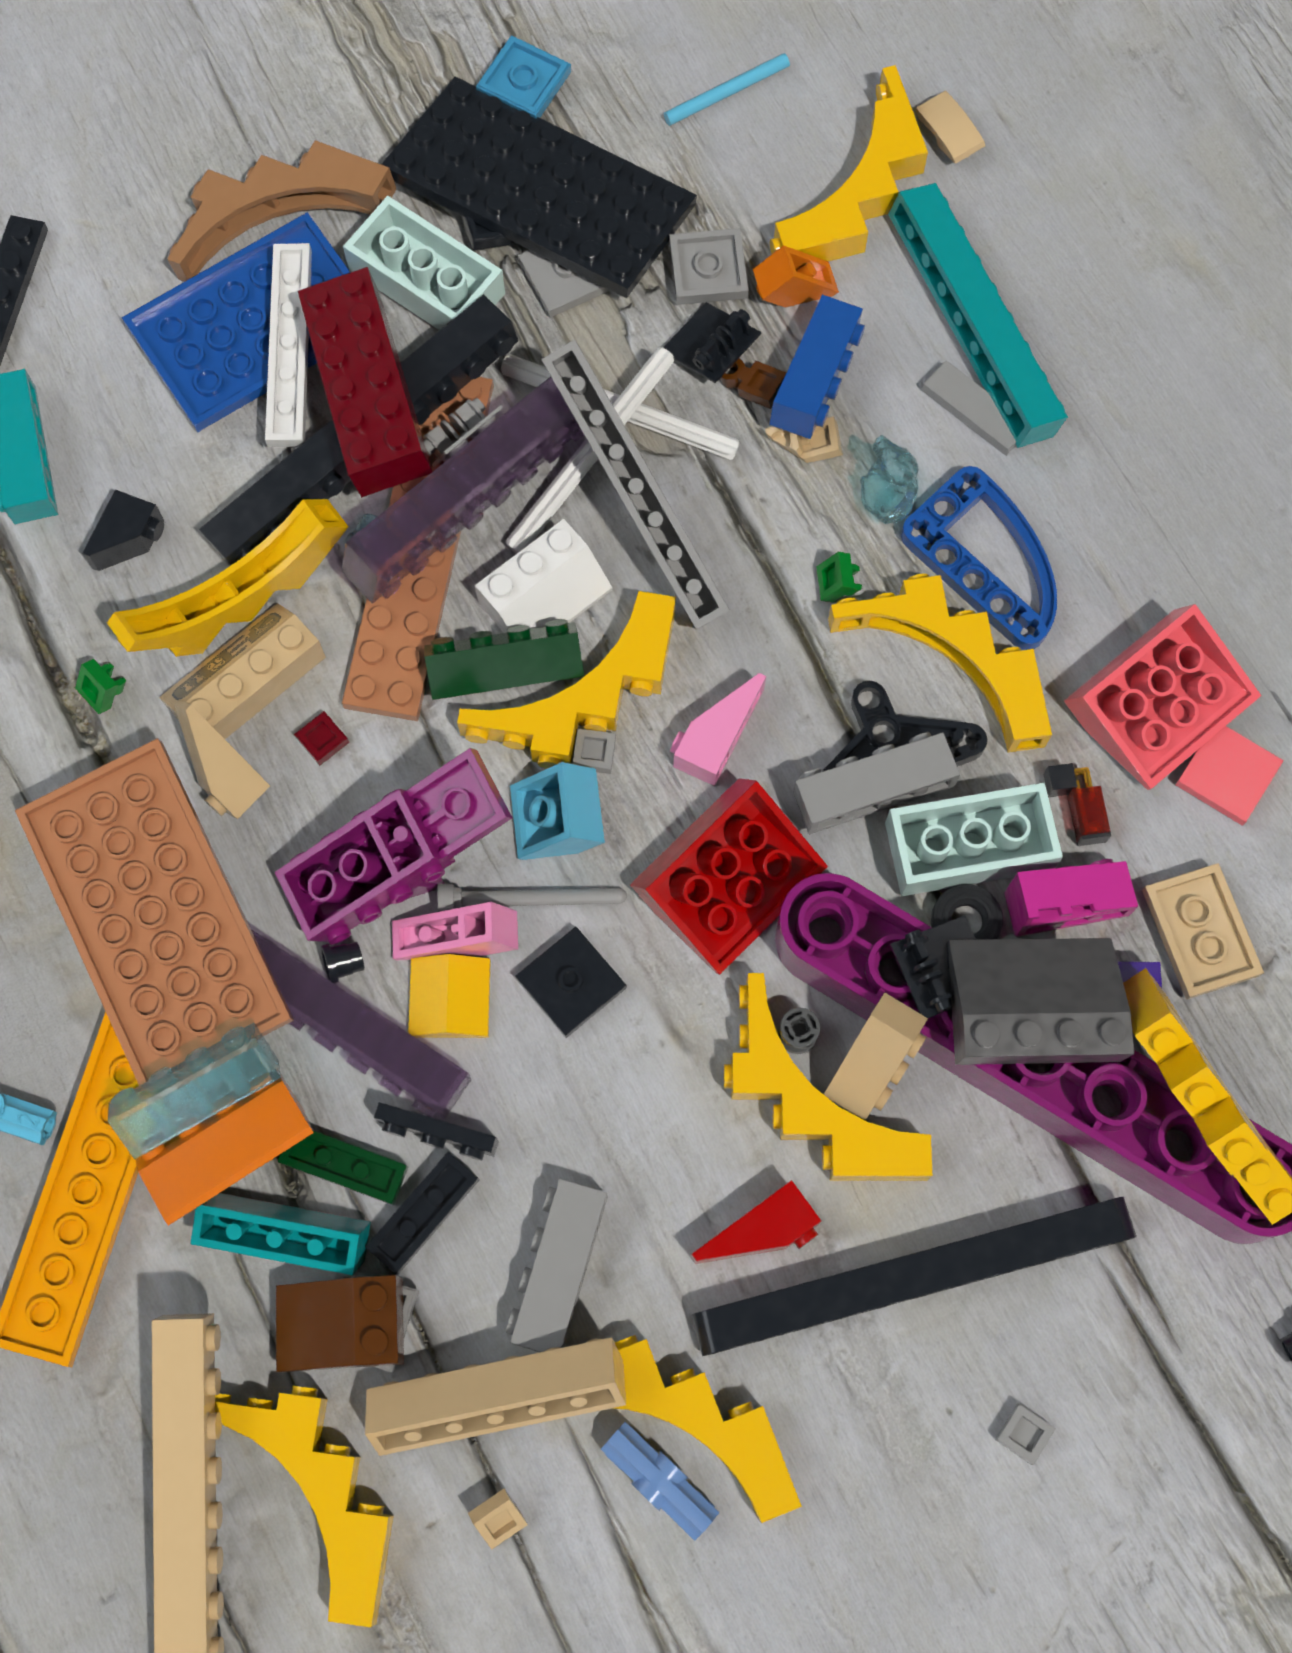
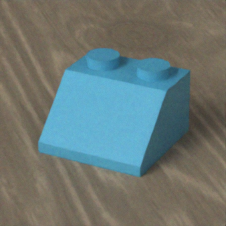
(557, 812)

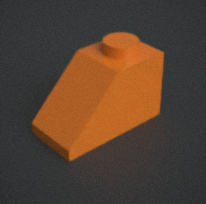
(793, 278)

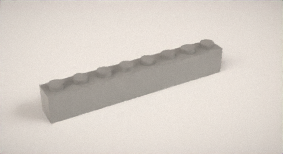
(635, 484)

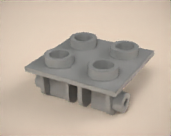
(468, 422)

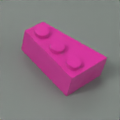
(1069, 896)

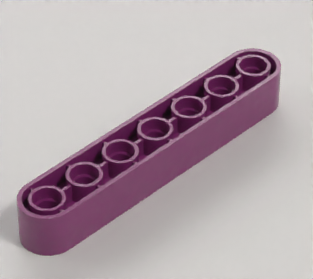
(1053, 1099)

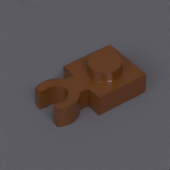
(756, 383)

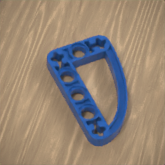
(993, 588)

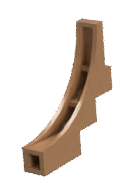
(274, 189)

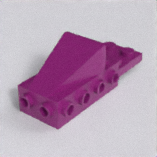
(392, 849)

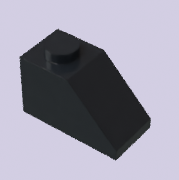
(123, 531)

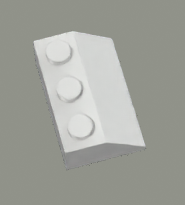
(544, 582)

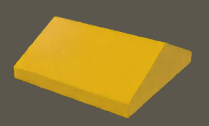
(449, 997)

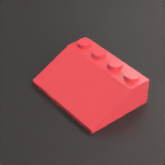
(1164, 696)

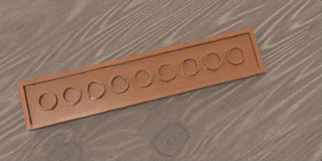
(388, 658)

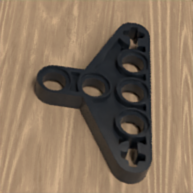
(904, 729)

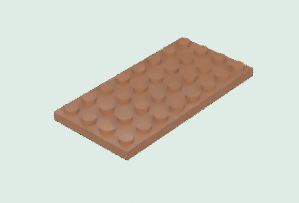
(151, 910)

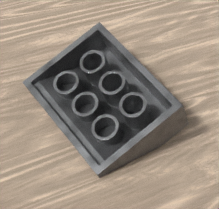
(1038, 1001)

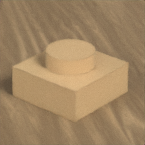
(497, 1519)

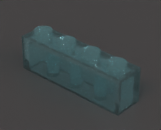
(193, 1089)

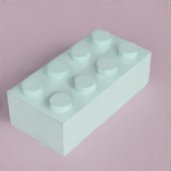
(421, 264)
(972, 839)

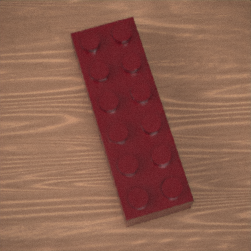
(364, 382)

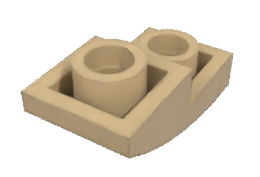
(951, 127)

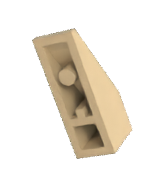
(218, 766)

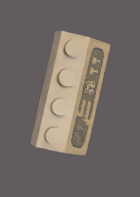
(249, 671)

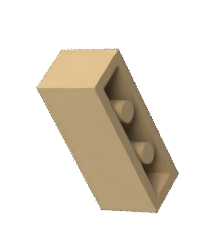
(877, 1057)

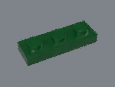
(347, 1166)

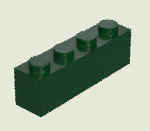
(503, 659)

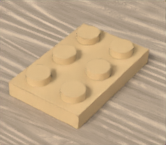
(1202, 931)

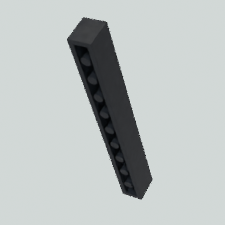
(317, 466)

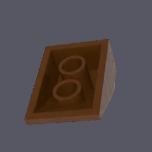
(340, 1324)

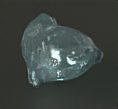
(891, 482)

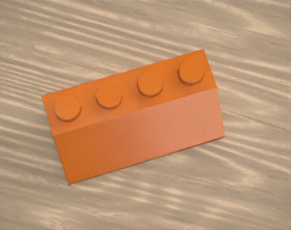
(222, 1149)

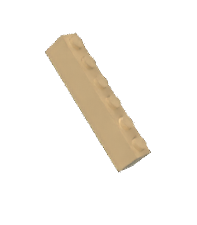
(495, 1396)

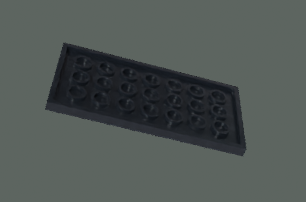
(540, 186)

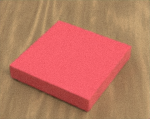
(1230, 774)

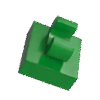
(837, 578)
(97, 686)

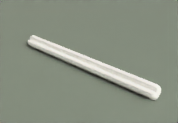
(644, 415)
(585, 456)

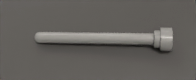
(453, 898)

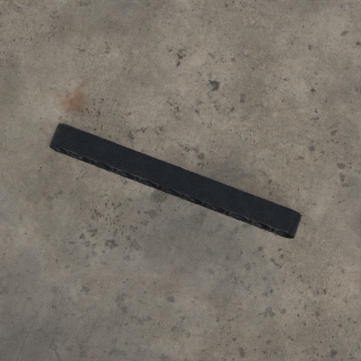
(912, 1276)

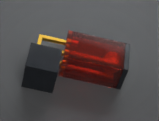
(1085, 804)

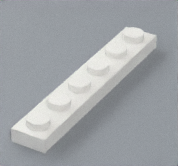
(288, 347)

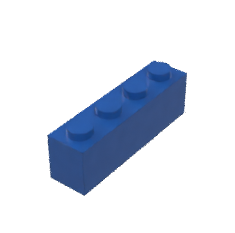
(816, 367)

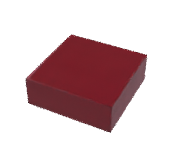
(321, 738)

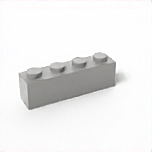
(875, 782)
(559, 1266)

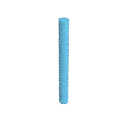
(726, 89)

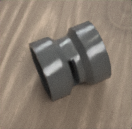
(796, 1038)

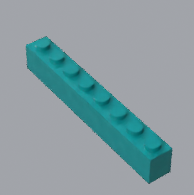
(977, 315)

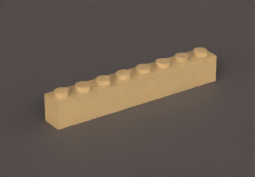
(185, 1484)

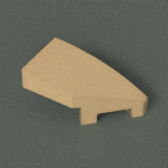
(823, 444)

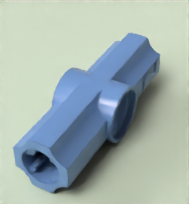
(660, 1481)

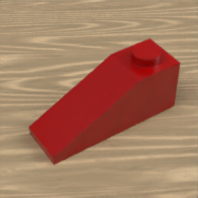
(770, 1226)

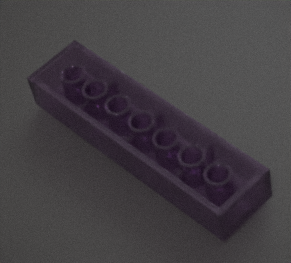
(459, 492)

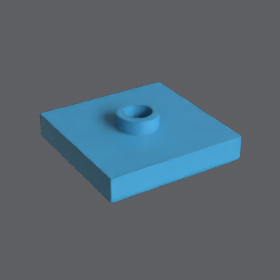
(524, 77)

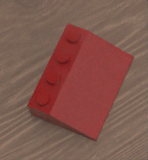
(728, 874)

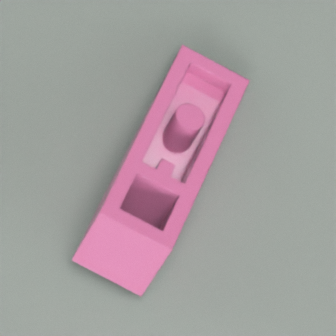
(714, 734)
(459, 931)

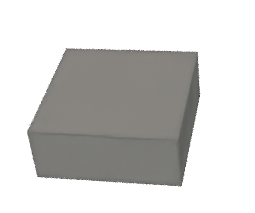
(595, 750)
(1025, 1434)

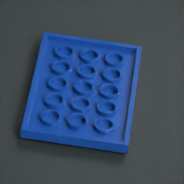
(215, 328)

